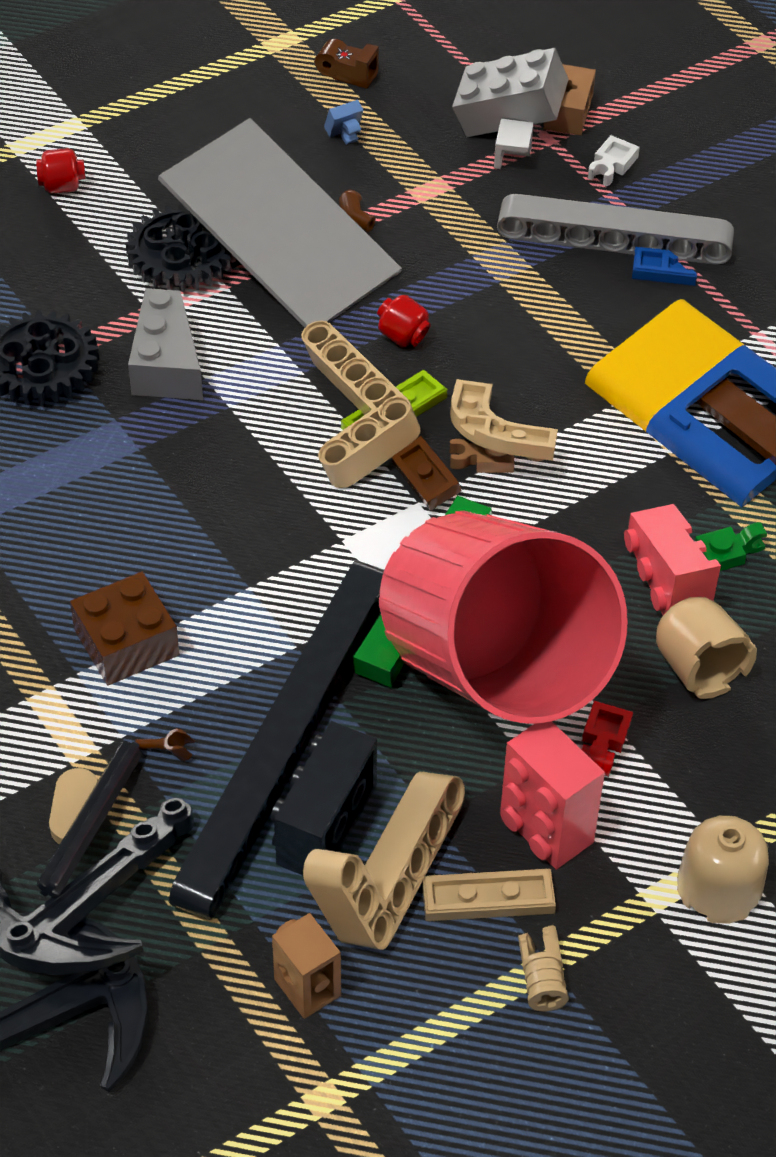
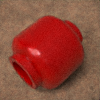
(60, 170)
(403, 321)

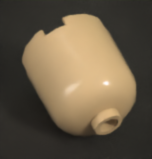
(704, 646)
(723, 869)

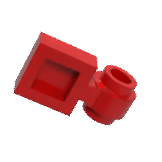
(606, 731)

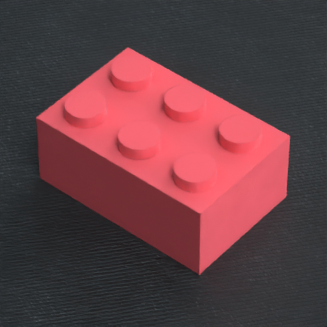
(551, 793)

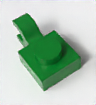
(731, 549)

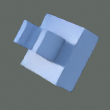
(345, 121)

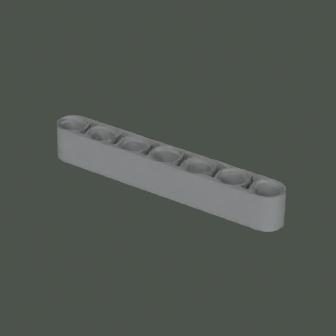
(614, 228)

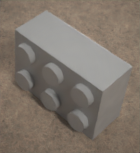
(510, 88)

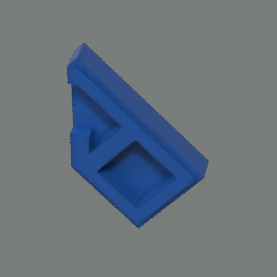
(661, 266)

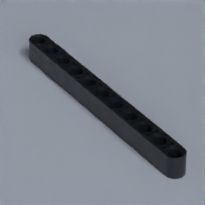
(278, 745)

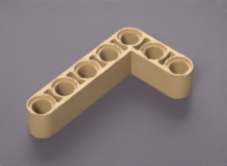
(388, 415)
(371, 899)

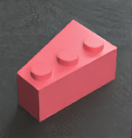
(670, 557)

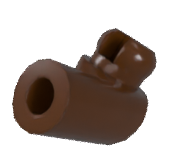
(350, 203)

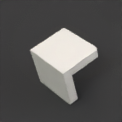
(513, 138)

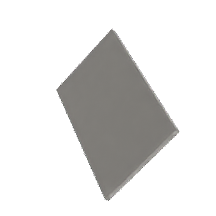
(280, 224)

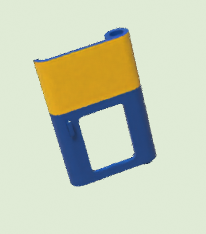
(668, 370)

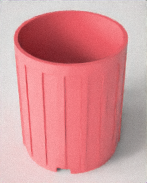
(505, 614)

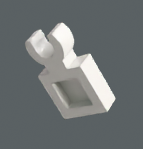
(613, 157)

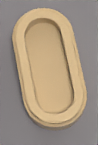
(69, 797)

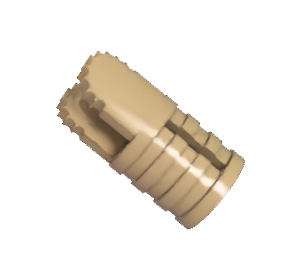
(544, 971)

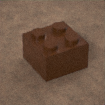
(125, 628)

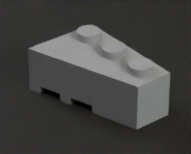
(163, 349)

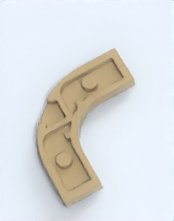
(480, 425)

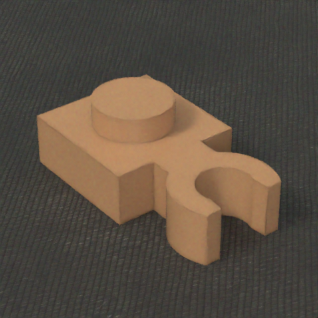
(477, 455)

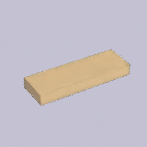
(488, 894)

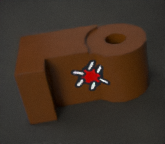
(348, 63)

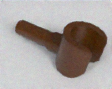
(173, 742)

